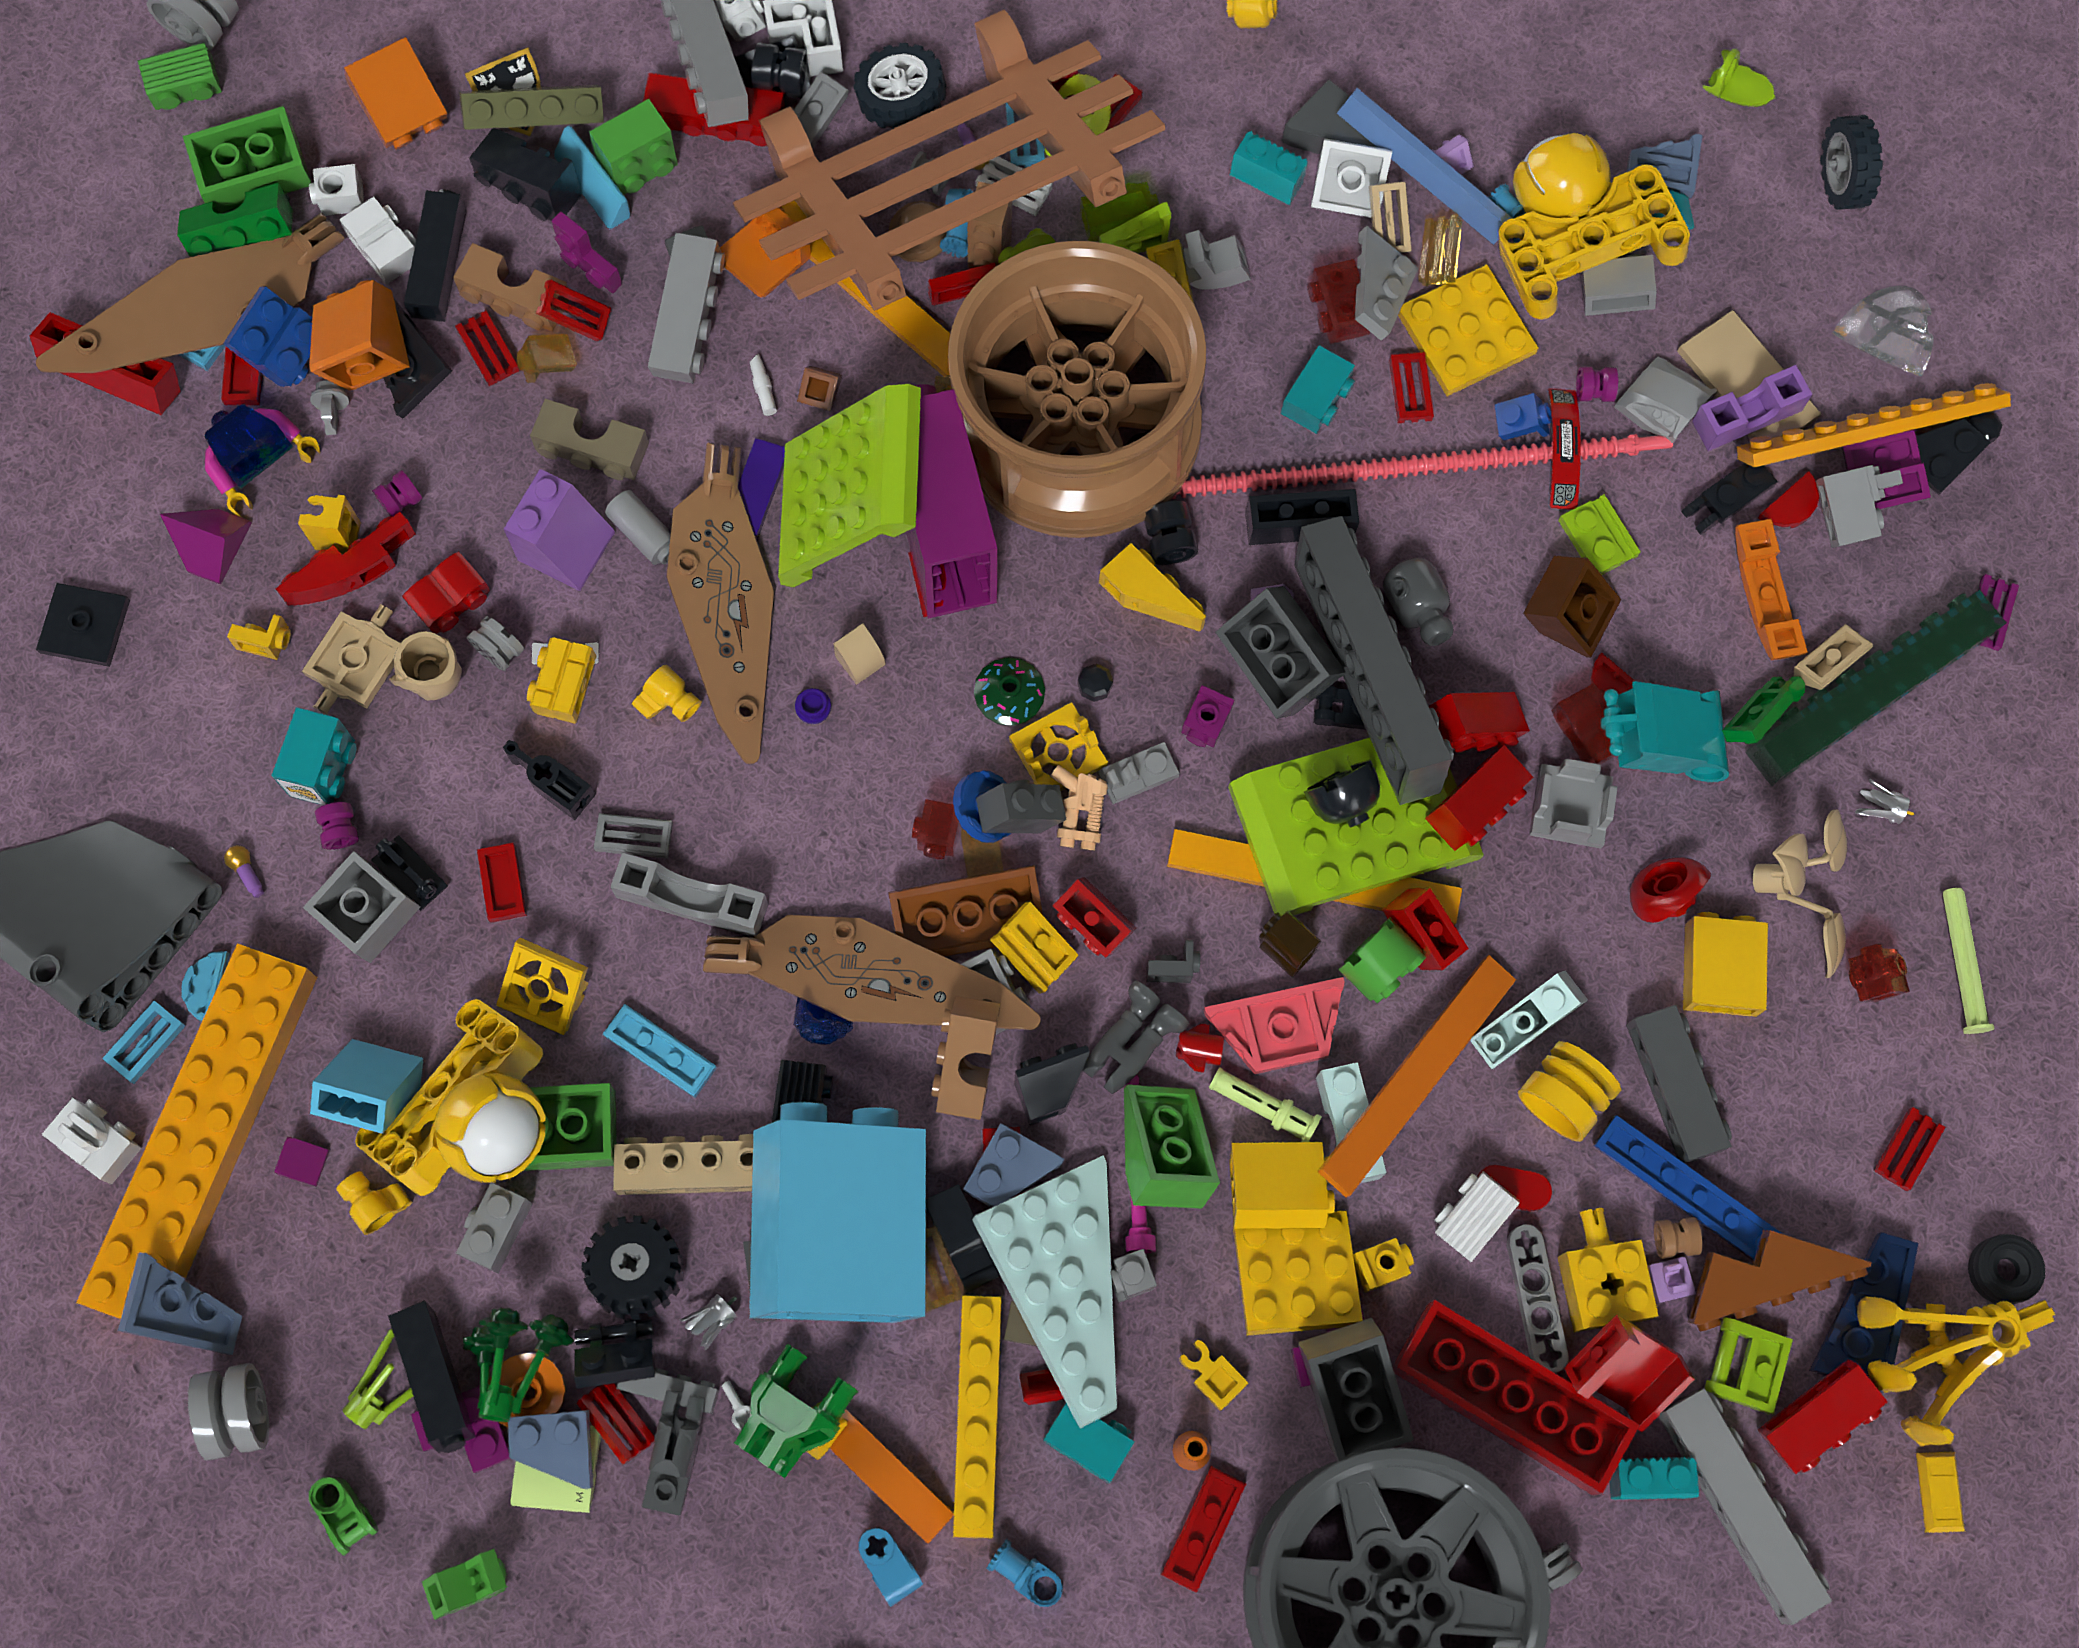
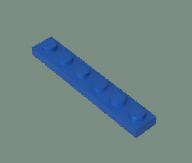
(1682, 1186)

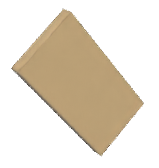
(1735, 361)

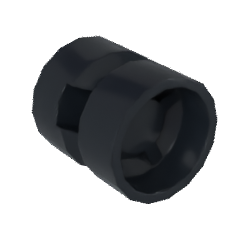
(779, 69)
(1171, 537)

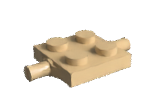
(352, 659)

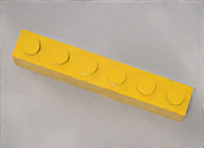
(977, 1417)

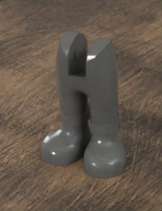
(1136, 1056)

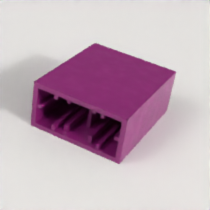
(950, 513)

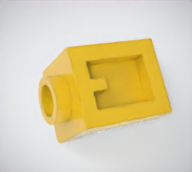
(258, 640)

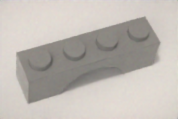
(661, 889)

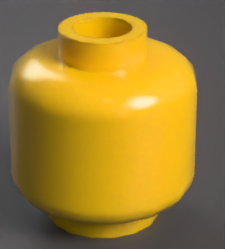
(1252, 12)

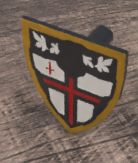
(509, 72)

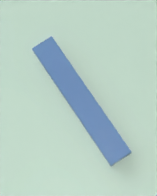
(1424, 165)

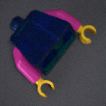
(246, 445)

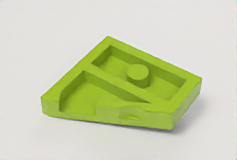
(1142, 231)

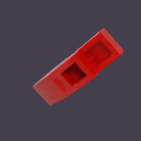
(337, 574)

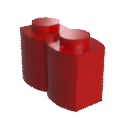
(447, 593)

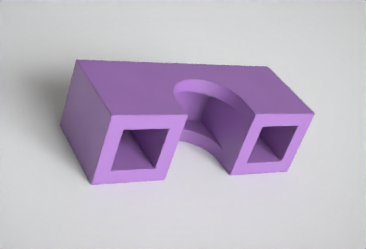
(1770, 402)

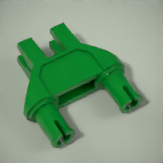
(784, 1425)

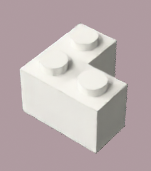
(813, 28)

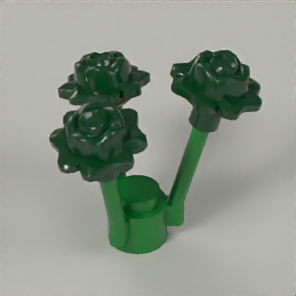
(492, 1339)

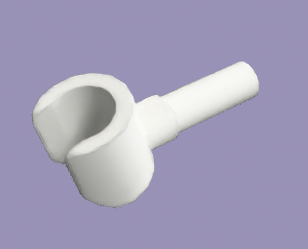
(741, 1412)

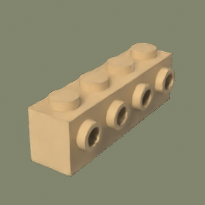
(683, 1165)

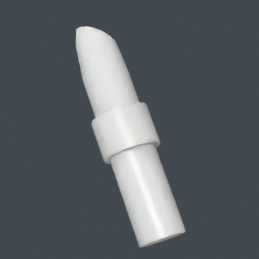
(762, 386)

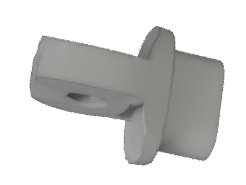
(329, 399)

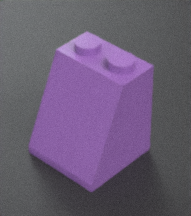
(558, 531)

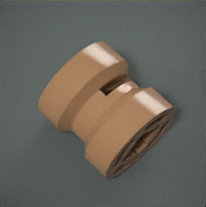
(1678, 1237)

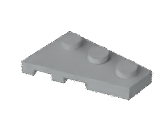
(1383, 284)

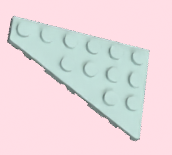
(1058, 1269)

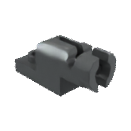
(673, 1454)

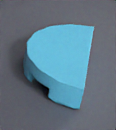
(202, 981)

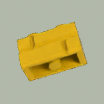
(562, 679)

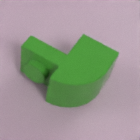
(465, 1584)

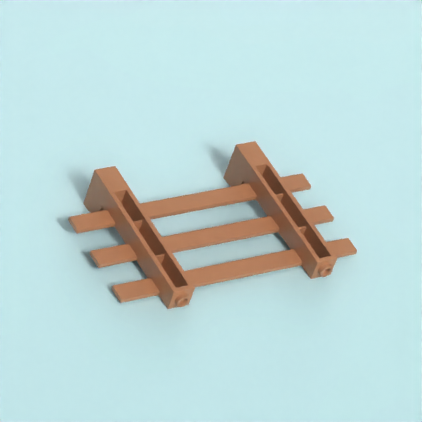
(1013, 81)

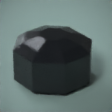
(1987, 424)
(1095, 682)

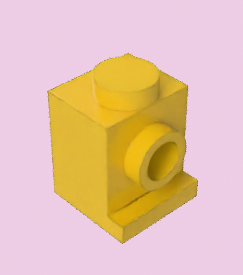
(1371, 1272)

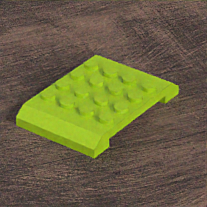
(850, 481)
(1318, 861)

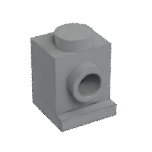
(1131, 1276)

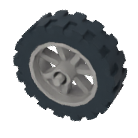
(1851, 162)

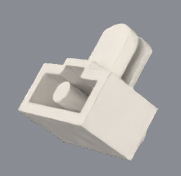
(92, 1140)

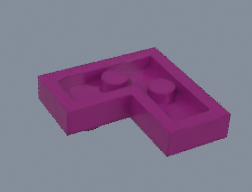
(578, 252)
(490, 1442)

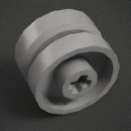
(194, 19)
(228, 1411)

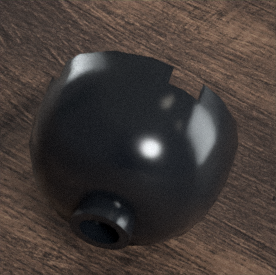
(1346, 795)

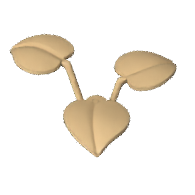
(1791, 877)

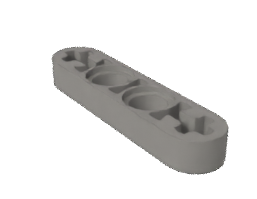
(1544, 1298)

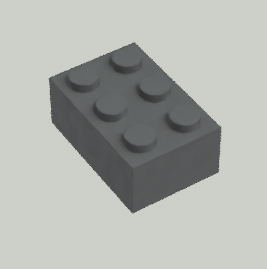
(1280, 652)
(1356, 1390)

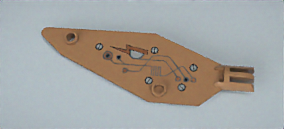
(861, 972)

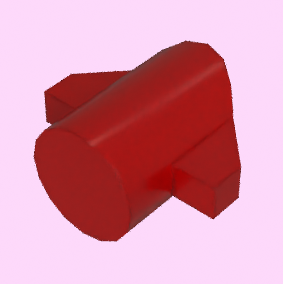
(1200, 1047)

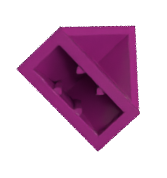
(206, 540)

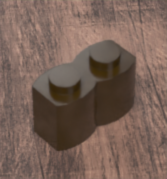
(1288, 942)

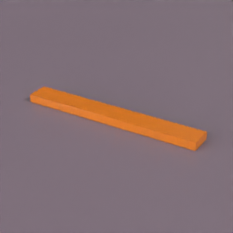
(1416, 1076)

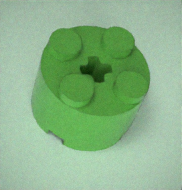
(1381, 960)

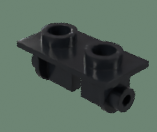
(408, 871)

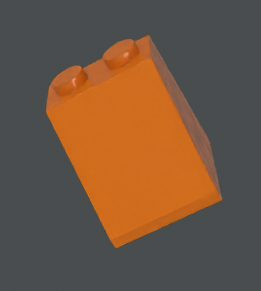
(396, 94)
(357, 336)

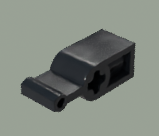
(564, 787)
(961, 1239)

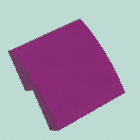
(1892, 454)

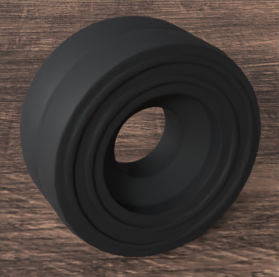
(2027, 1262)

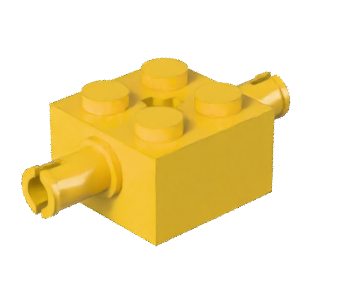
(1603, 1261)

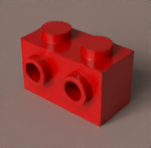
(1094, 917)
(1428, 925)

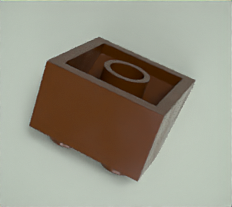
(1572, 604)

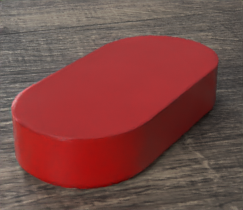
(1528, 1187)

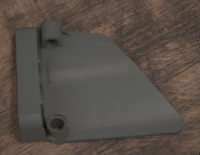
(98, 916)

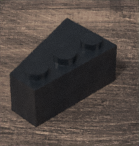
(526, 174)

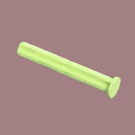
(1966, 962)

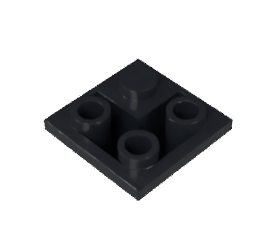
(1049, 1084)

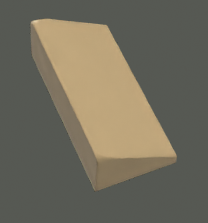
(1832, 657)

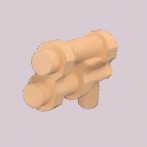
(1085, 795)

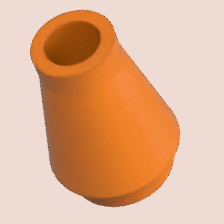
(1181, 1453)

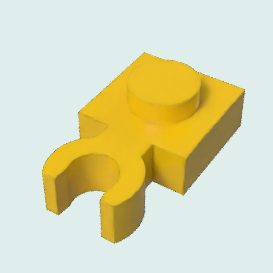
(1217, 1379)

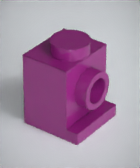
(1213, 704)

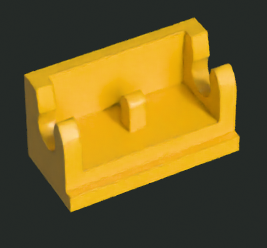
(334, 526)

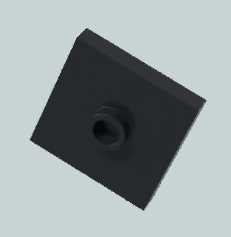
(83, 624)

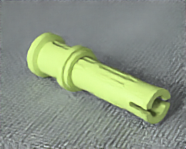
(1286, 1115)

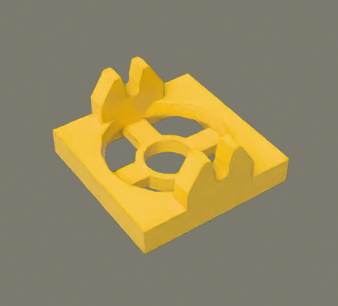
(1065, 716)
(512, 1000)

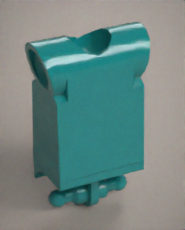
(1667, 731)

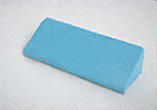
(593, 180)

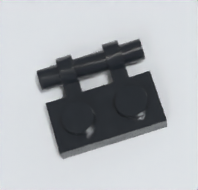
(614, 1362)

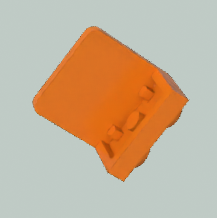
(749, 261)

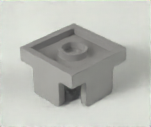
(1573, 803)

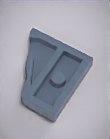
(1674, 161)
(1009, 1167)
(554, 1445)

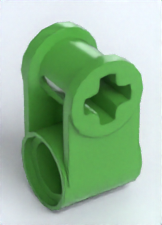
(342, 1515)

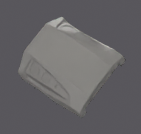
(1664, 399)

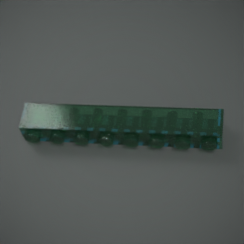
(1876, 686)

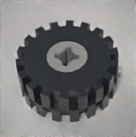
(644, 1282)

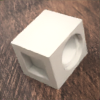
(331, 178)

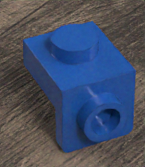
(1523, 417)

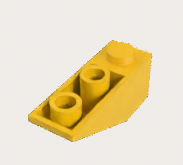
(1143, 588)

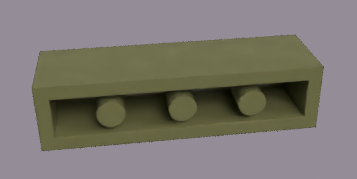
(531, 107)

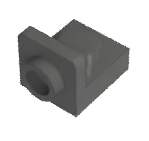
(1169, 970)

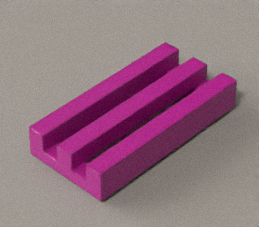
(1999, 587)

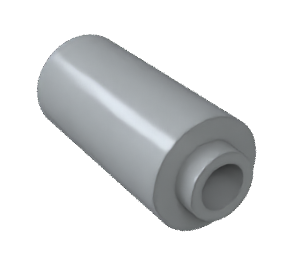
(640, 526)

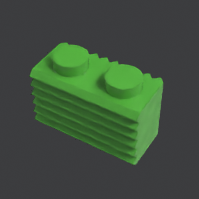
(179, 76)

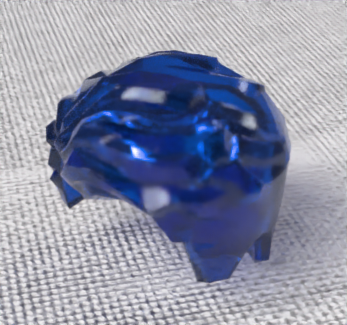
(818, 1024)

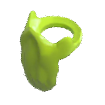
(1739, 83)

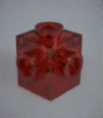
(1878, 973)

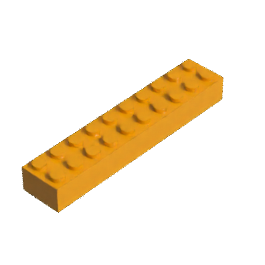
(202, 1124)

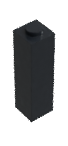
(435, 255)
(432, 1377)

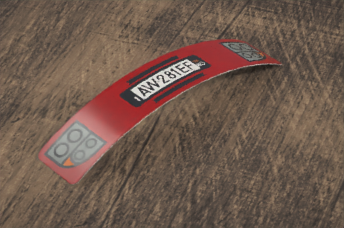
(1565, 449)

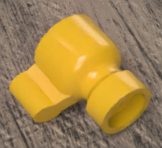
(663, 690)
(372, 1208)

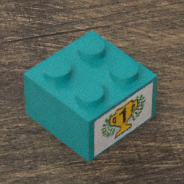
(314, 757)

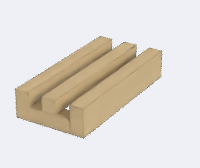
(1400, 188)

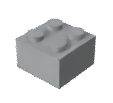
(361, 907)

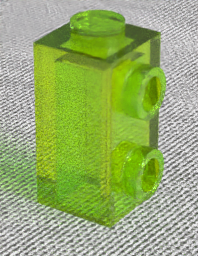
(1117, 211)

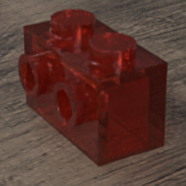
(1335, 294)

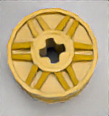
(1569, 1091)

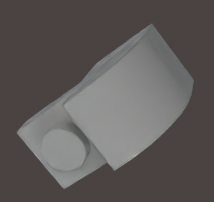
(1216, 263)

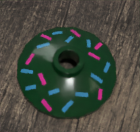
(1009, 707)

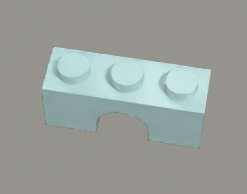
(1345, 1101)

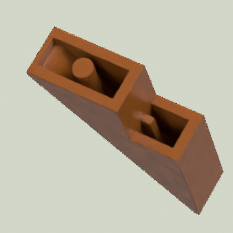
(1778, 1271)

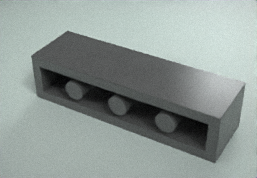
(1679, 1084)

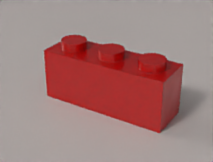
(1480, 720)
(1480, 799)
(1823, 1417)

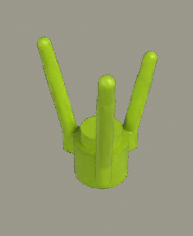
(364, 1401)

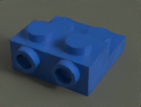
(273, 338)

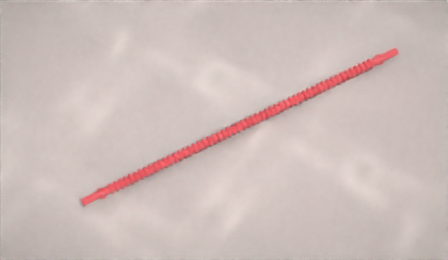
(1629, 445)

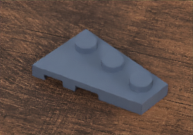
(174, 1311)

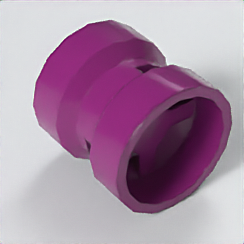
(1597, 384)
(389, 497)
(336, 825)

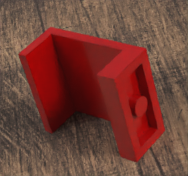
(1630, 1371)

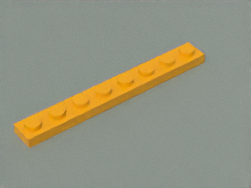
(1864, 427)

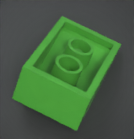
(1167, 1148)

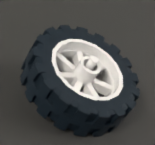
(894, 70)

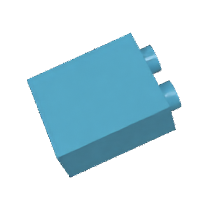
(838, 1217)

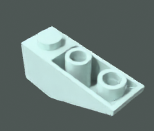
(1528, 1019)

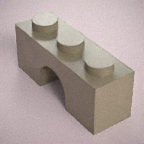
(615, 453)

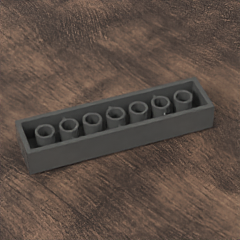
(1376, 665)

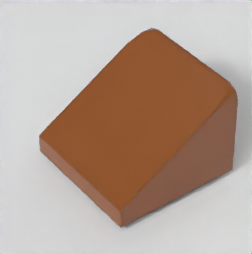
(819, 387)

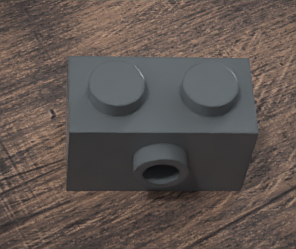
(1020, 808)

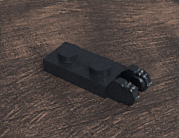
(1731, 495)

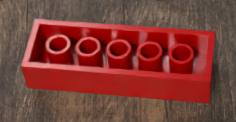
(1514, 1398)

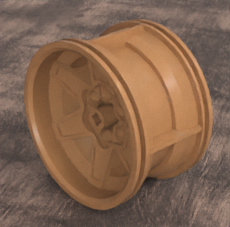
(1030, 304)

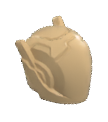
(426, 666)

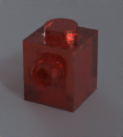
(936, 830)

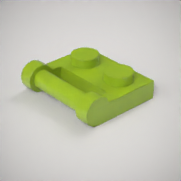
(1761, 1367)

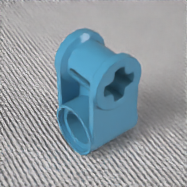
(892, 1571)

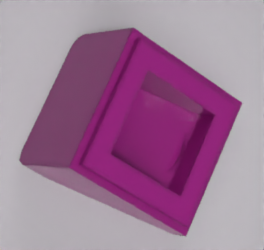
(301, 1161)

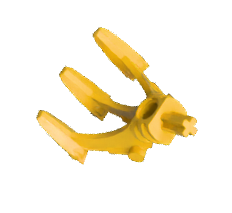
(2015, 1324)

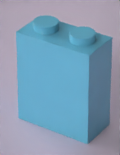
(366, 1086)

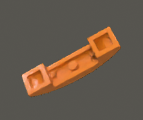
(1766, 592)
(890, 1479)

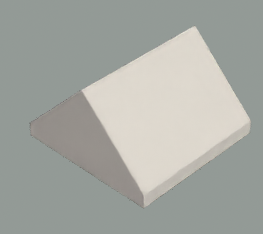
(1346, 174)

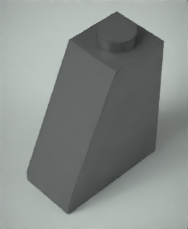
(1320, 120)

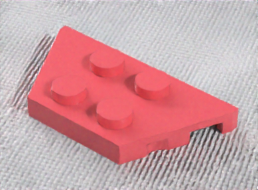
(1281, 1025)

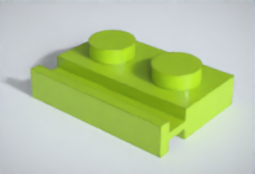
(1599, 535)

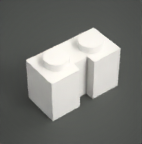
(379, 240)

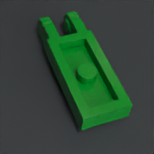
(1763, 709)

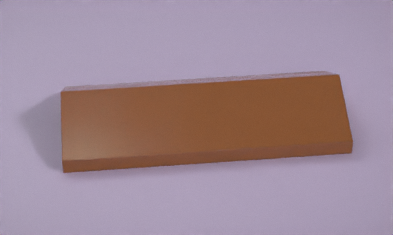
(962, 912)

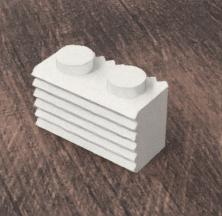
(1476, 1215)

